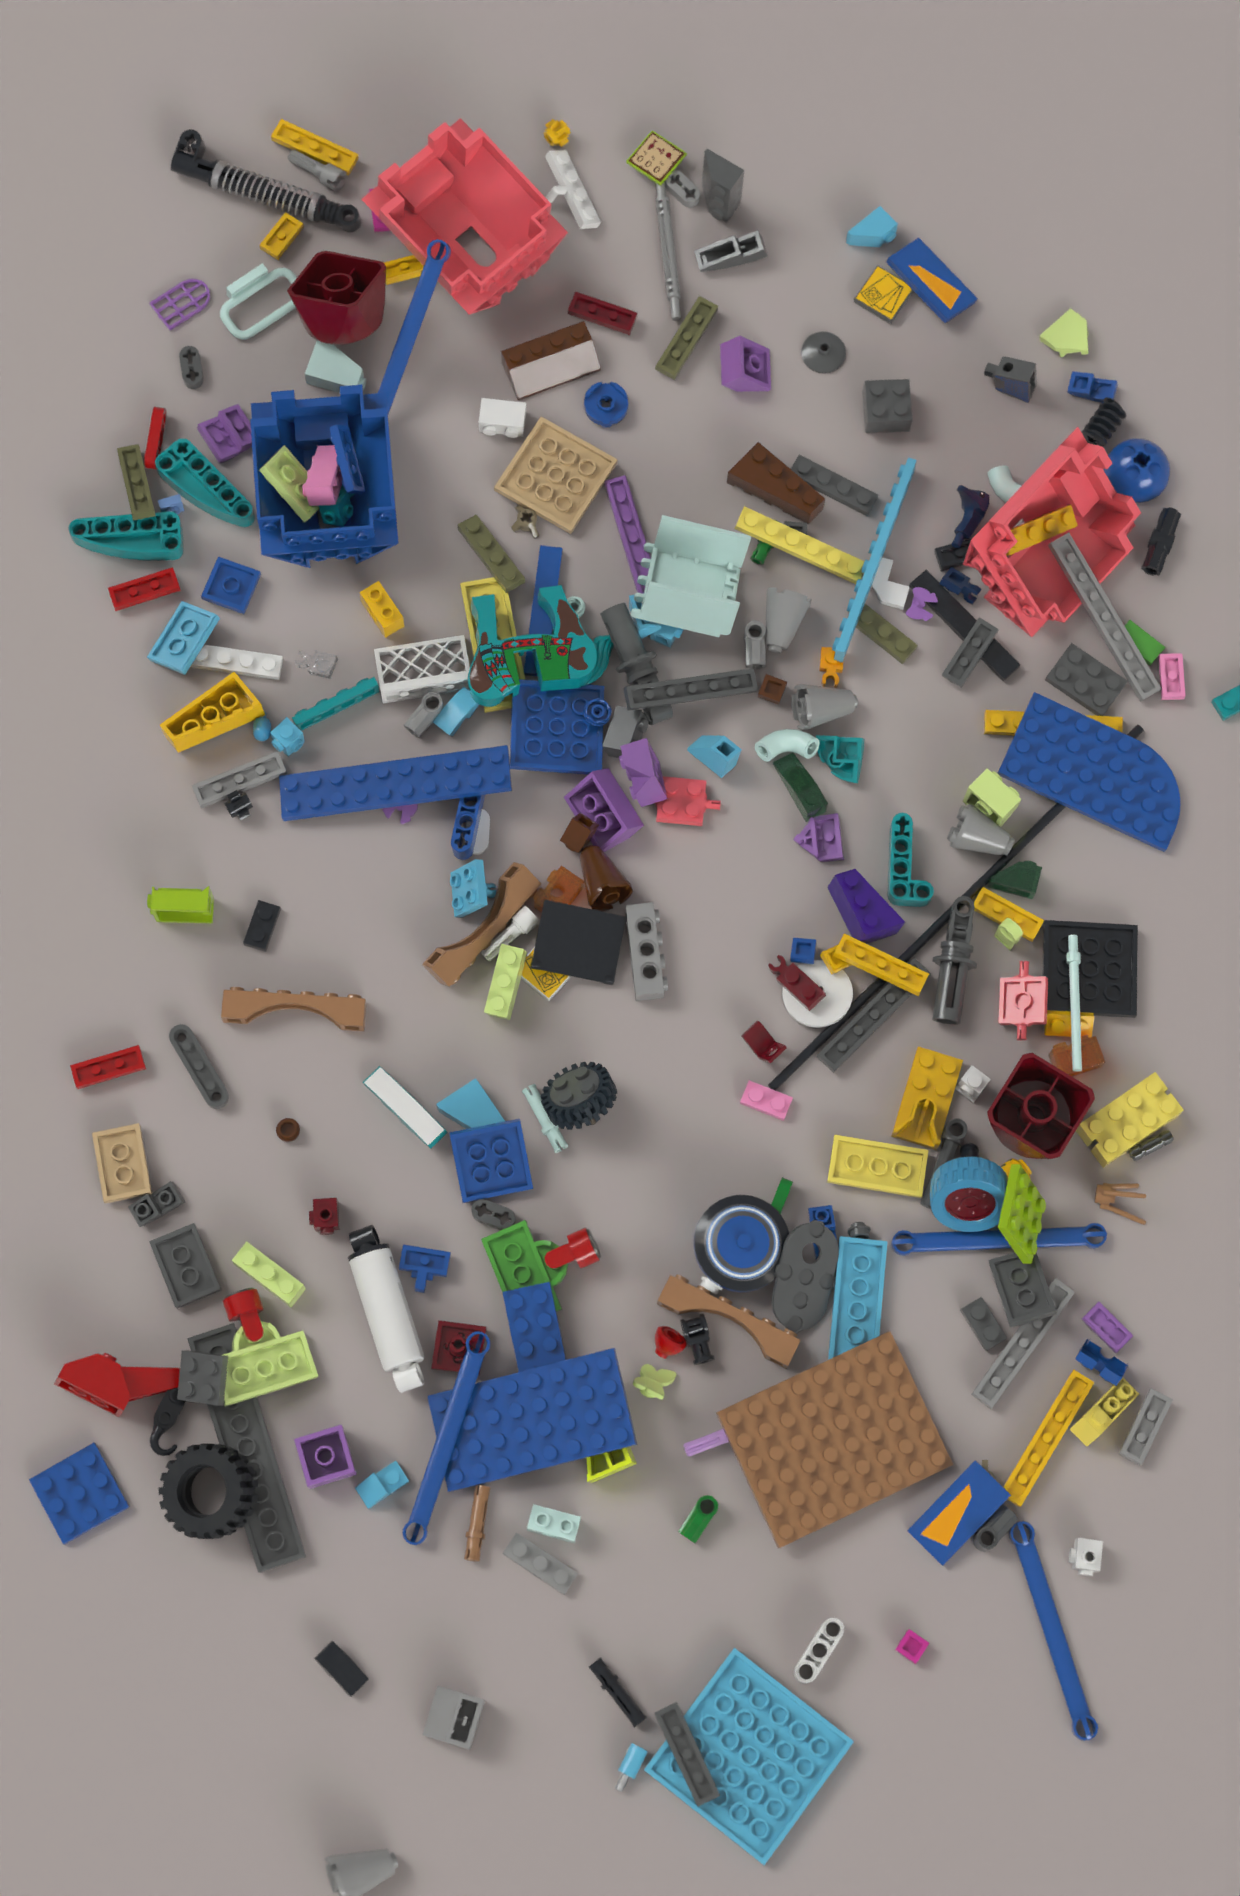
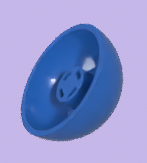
(1137, 479)

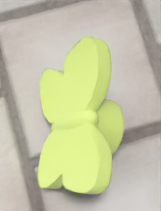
(652, 1381)

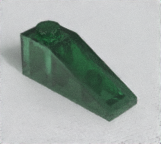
(801, 786)

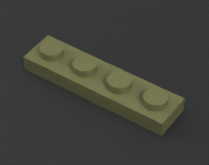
(686, 337)
(136, 482)
(491, 553)

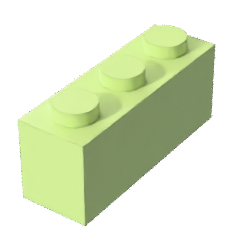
(505, 982)
(268, 1274)

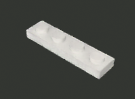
(239, 661)

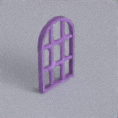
(178, 310)

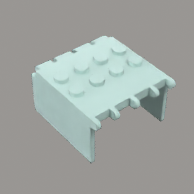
(692, 577)

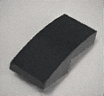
(341, 1668)

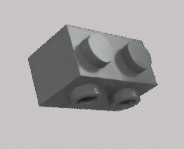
(624, 729)

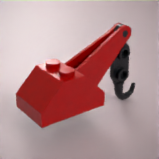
(112, 1386)

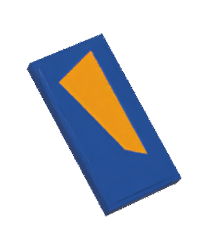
(931, 280)
(959, 1512)

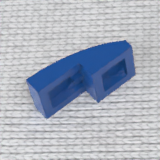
(1091, 388)

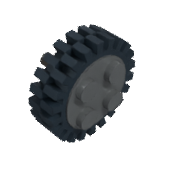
(578, 1095)

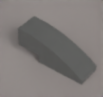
(731, 252)

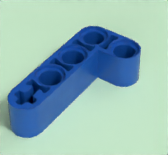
(465, 814)

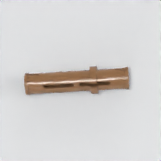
(477, 1521)

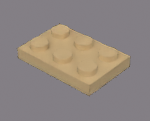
(121, 1163)

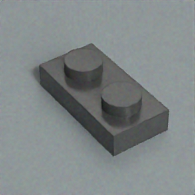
(983, 1324)

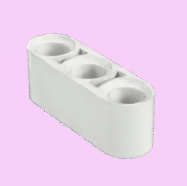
(829, 1644)

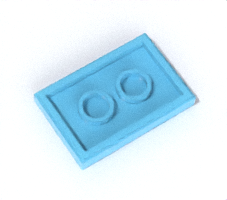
(183, 637)

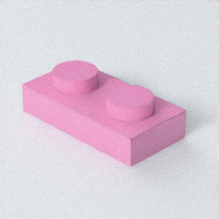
(1171, 676)
(766, 1100)

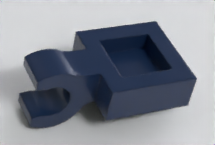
(959, 583)

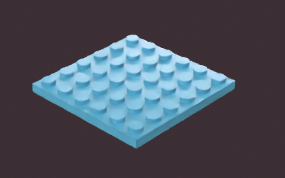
(761, 1751)

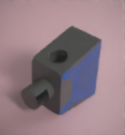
(1013, 377)

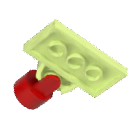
(260, 1357)

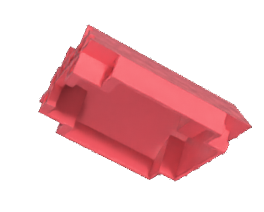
(463, 185)
(1030, 583)

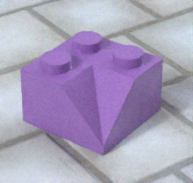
(644, 771)

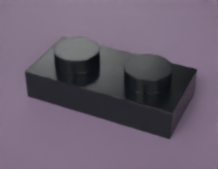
(262, 925)

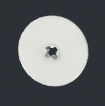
(832, 1007)

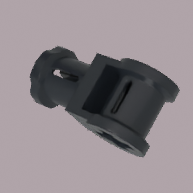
(697, 1337)

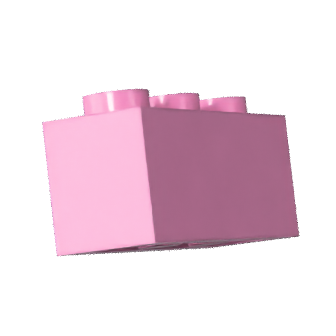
(323, 478)

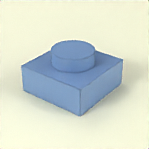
(171, 504)

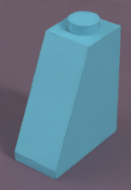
(470, 1107)

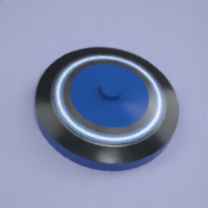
(740, 1242)

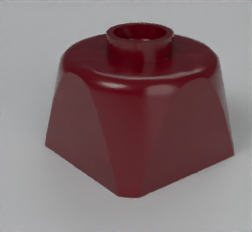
(340, 297)
(1055, 1093)

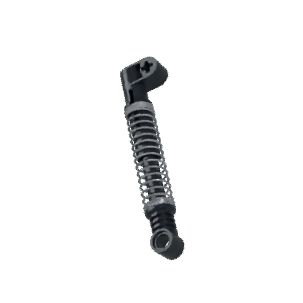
(220, 175)

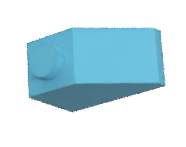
(873, 230)

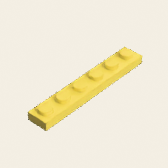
(799, 545)

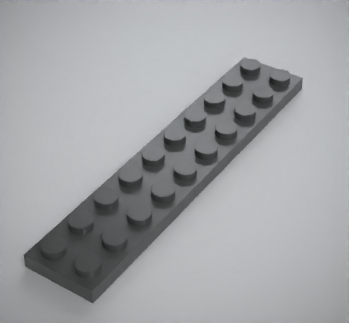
(242, 1427)

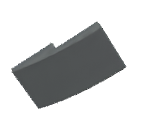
(156, 1204)

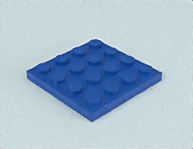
(552, 732)

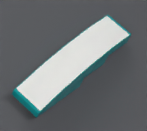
(405, 1107)

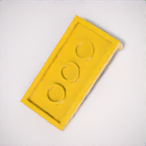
(927, 1098)

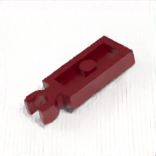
(798, 983)

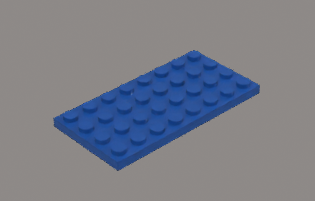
(538, 1419)

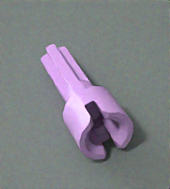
(705, 1443)

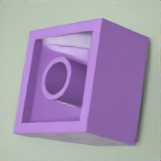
(745, 365)

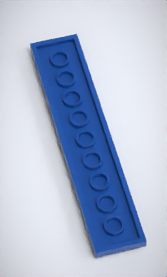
(395, 783)

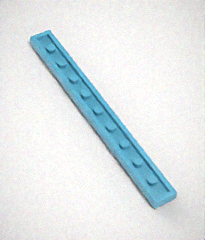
(871, 566)

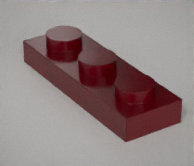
(602, 313)

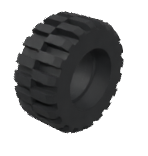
(178, 1486)

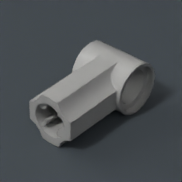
(755, 646)
(423, 716)

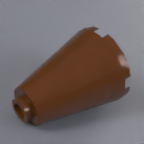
(603, 879)

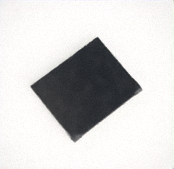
(578, 942)

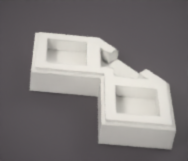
(889, 592)

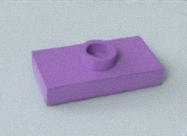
(1107, 1327)

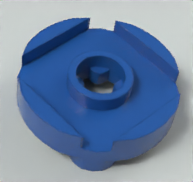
(606, 416)

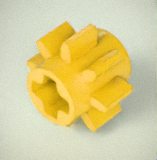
(556, 132)

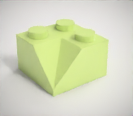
(992, 797)

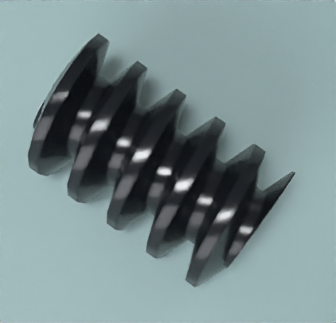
(1103, 422)

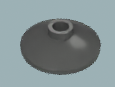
(820, 360)

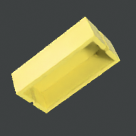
(1129, 1119)

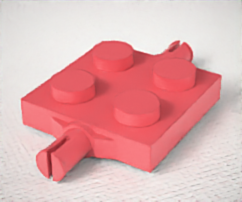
(684, 802)
(1023, 1000)

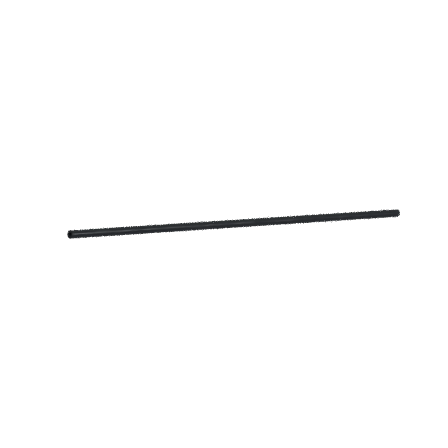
(924, 938)

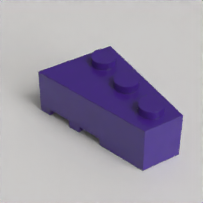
(863, 908)

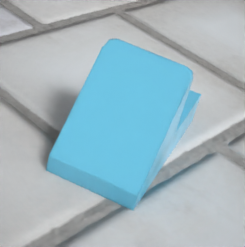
(381, 1484)

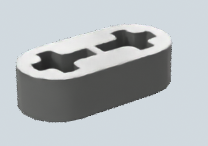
(186, 367)
(496, 1209)

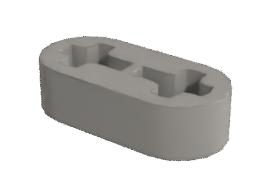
(685, 187)

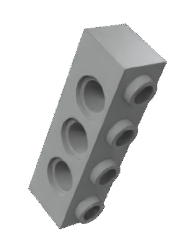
(645, 987)

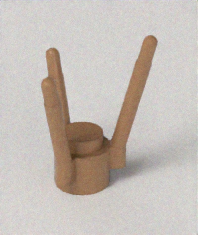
(1107, 1192)

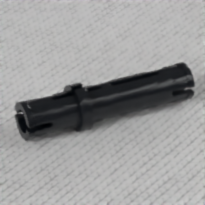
(617, 1692)

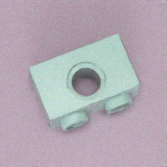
(553, 1523)

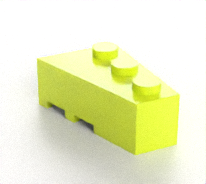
(609, 1463)

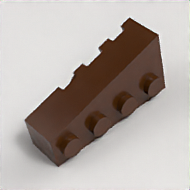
(775, 483)

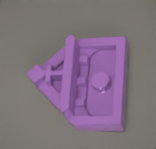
(822, 838)

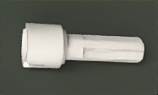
(522, 923)

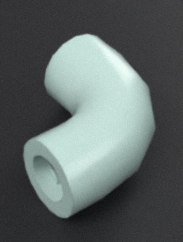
(1002, 482)
(786, 741)

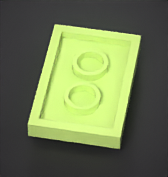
(287, 478)

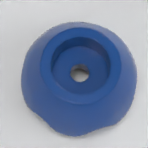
(597, 705)

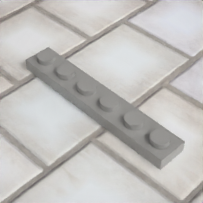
(1019, 1349)

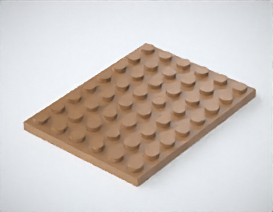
(834, 1439)

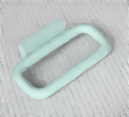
(247, 286)

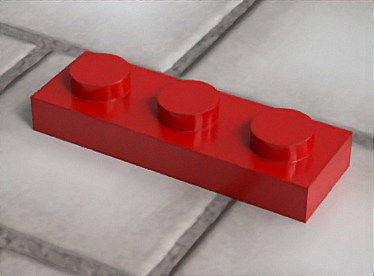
(144, 589)
(108, 1067)

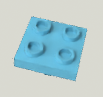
(470, 889)

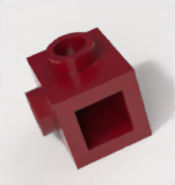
(325, 1215)

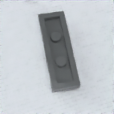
(970, 652)

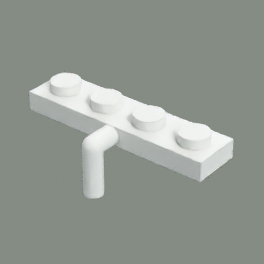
(572, 189)

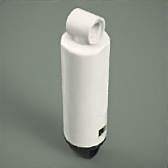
(386, 1308)

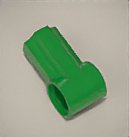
(697, 1520)

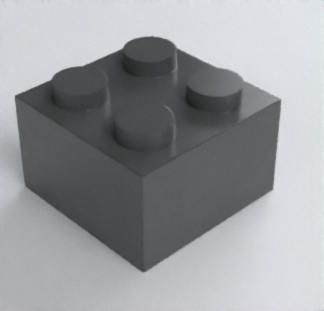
(887, 406)

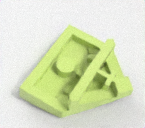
(1067, 334)

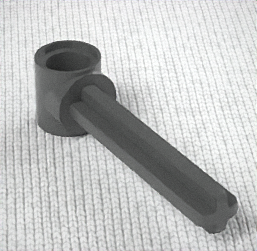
(947, 1152)

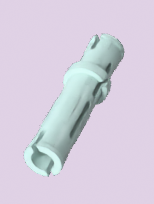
(550, 1130)

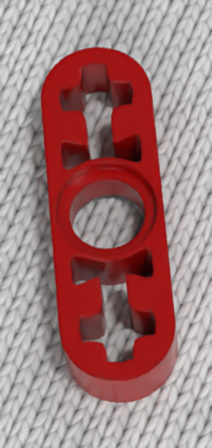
(155, 437)

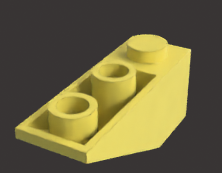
(1104, 1412)

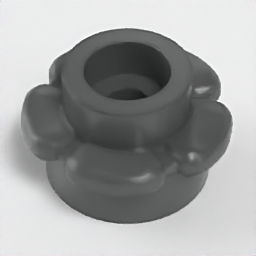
(859, 1230)

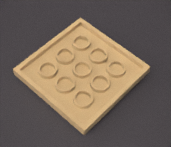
(555, 475)

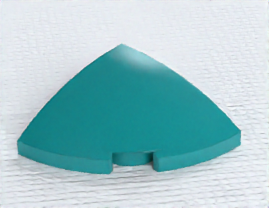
(842, 756)

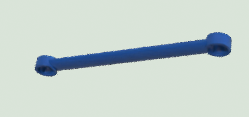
(413, 321)
(994, 1239)
(446, 1438)
(1053, 1631)

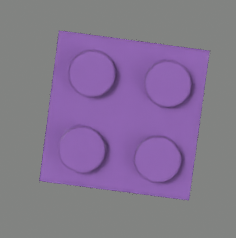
(325, 1456)

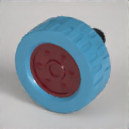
(968, 1192)

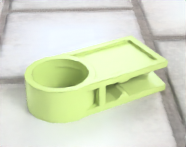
(1008, 933)

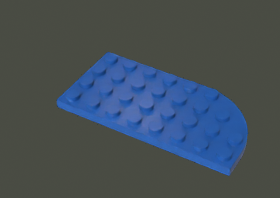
(1094, 771)

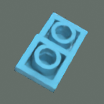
(455, 711)

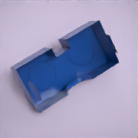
(1110, 1368)

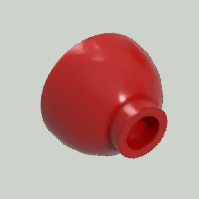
(668, 1342)

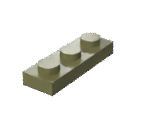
(885, 635)

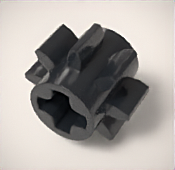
(238, 805)

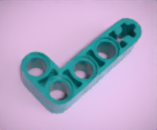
(904, 860)

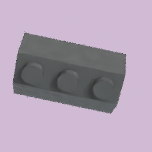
(721, 185)

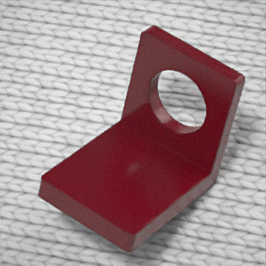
(762, 1042)

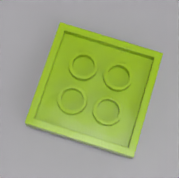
(1021, 1214)

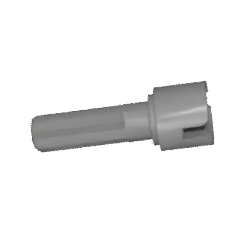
(328, 174)

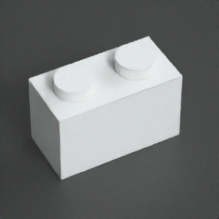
(502, 417)

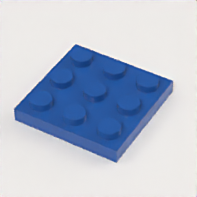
(491, 1160)
(79, 1493)

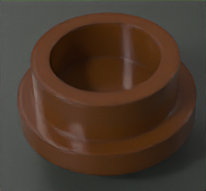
(288, 1130)

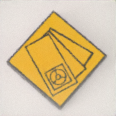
(883, 294)

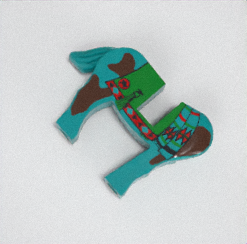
(561, 659)

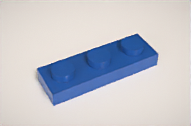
(347, 459)

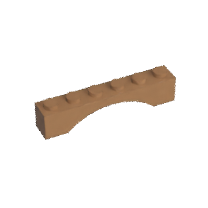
(513, 891)
(245, 1006)
(684, 1298)

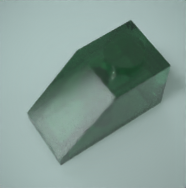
(1018, 879)

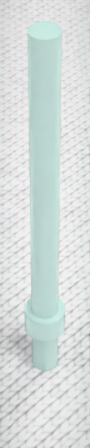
(1074, 959)

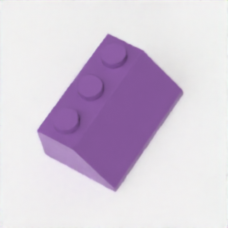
(606, 804)

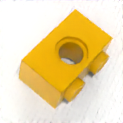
(381, 609)

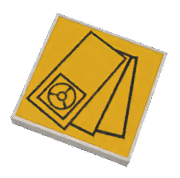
(543, 982)

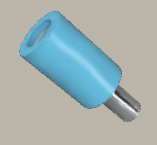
(630, 1765)

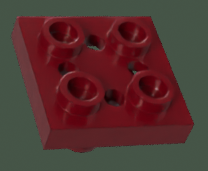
(447, 1334)

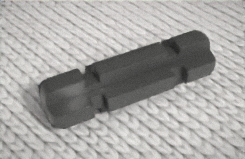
(1151, 1145)

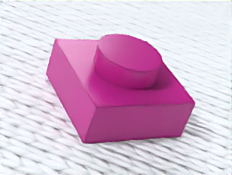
(912, 1646)

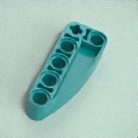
(195, 486)
(134, 543)

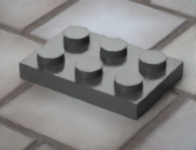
(1086, 680)
(185, 1265)
(1022, 1289)

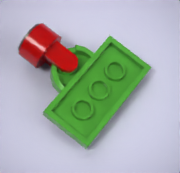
(524, 1263)

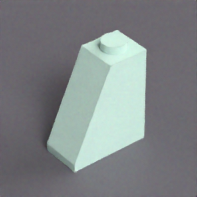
(332, 368)

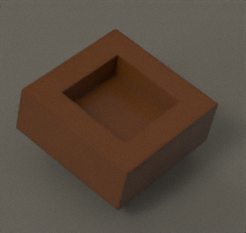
(772, 689)

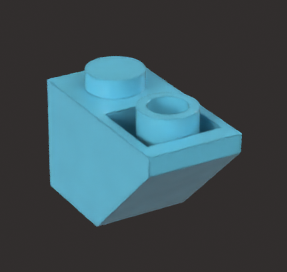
(716, 753)

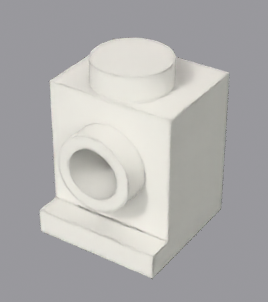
(972, 1084)

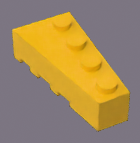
(212, 714)

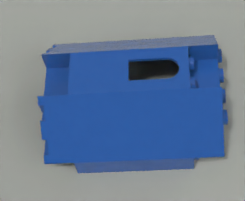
(302, 428)

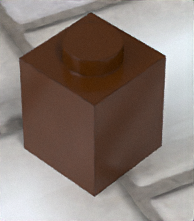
(579, 833)

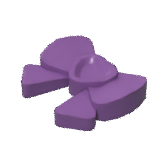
(920, 597)
(407, 812)

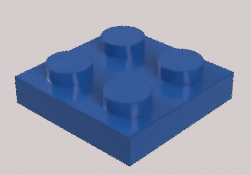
(231, 585)

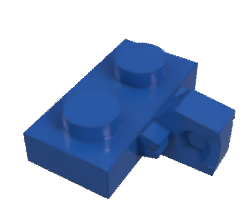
(424, 1264)

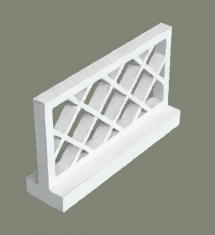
(418, 687)

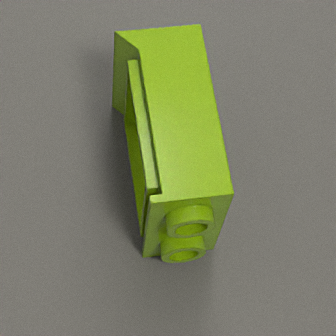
(181, 905)

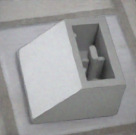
(453, 1717)

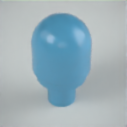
(262, 728)

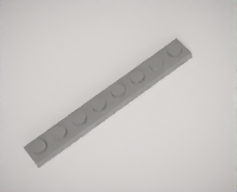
(1104, 617)

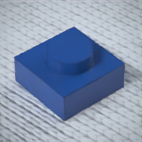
(803, 950)

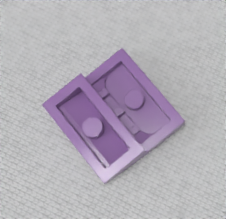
(227, 433)

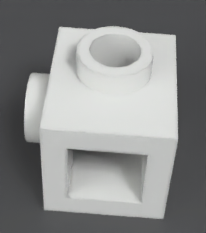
(1086, 1556)

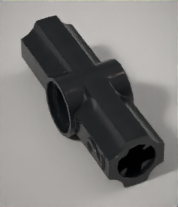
(1161, 541)

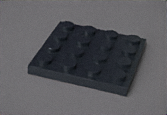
(1105, 968)

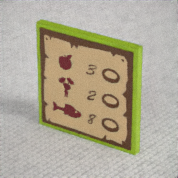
(656, 158)

